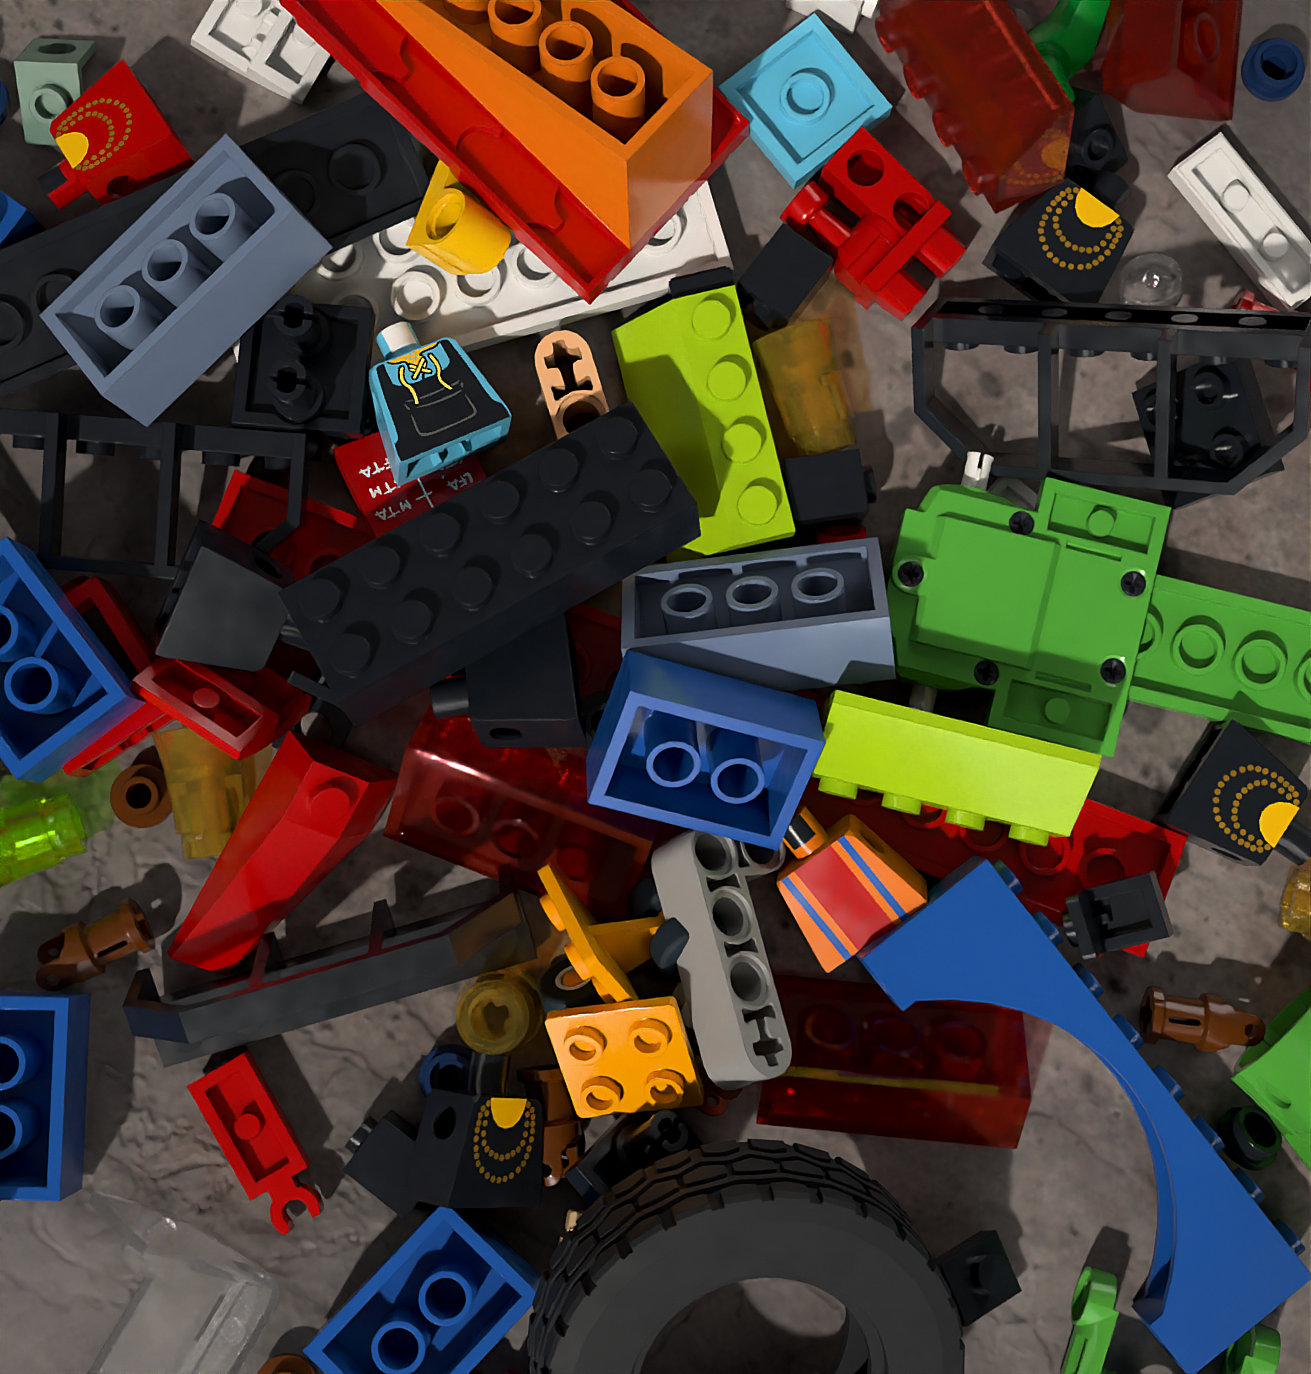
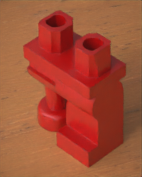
(894, 226)

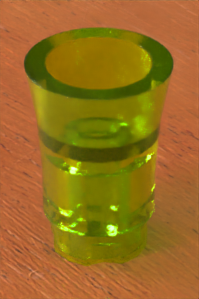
(39, 836)

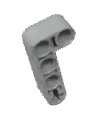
(721, 974)

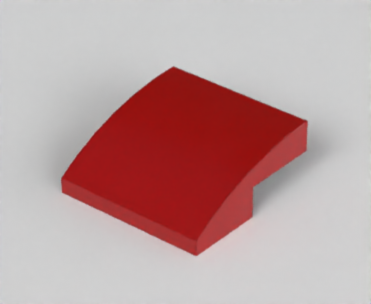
(223, 704)

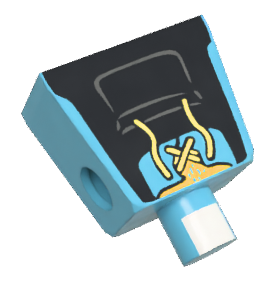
(431, 404)

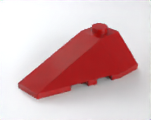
(291, 836)

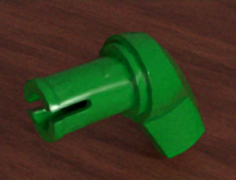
(1070, 37)

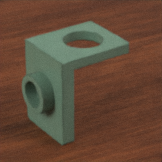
(49, 83)

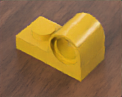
(457, 228)

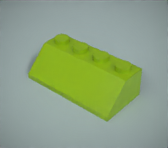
(702, 400)
(953, 767)

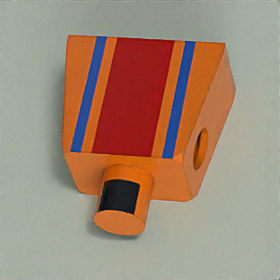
(845, 885)

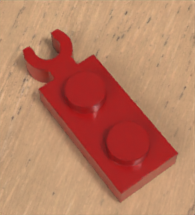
(256, 1137)

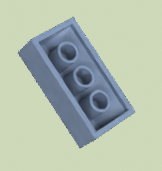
(184, 282)
(767, 616)

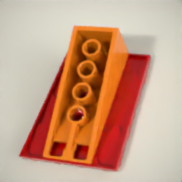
(546, 111)

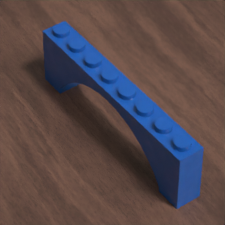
(1214, 1249)

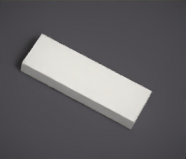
(1247, 221)

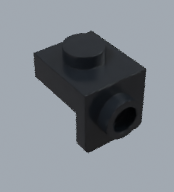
(1116, 915)
(978, 1275)

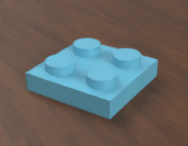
(804, 100)

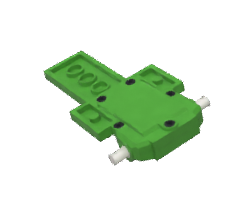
(1072, 620)

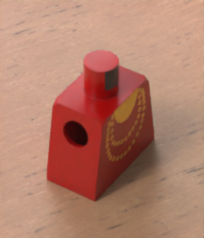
(112, 142)

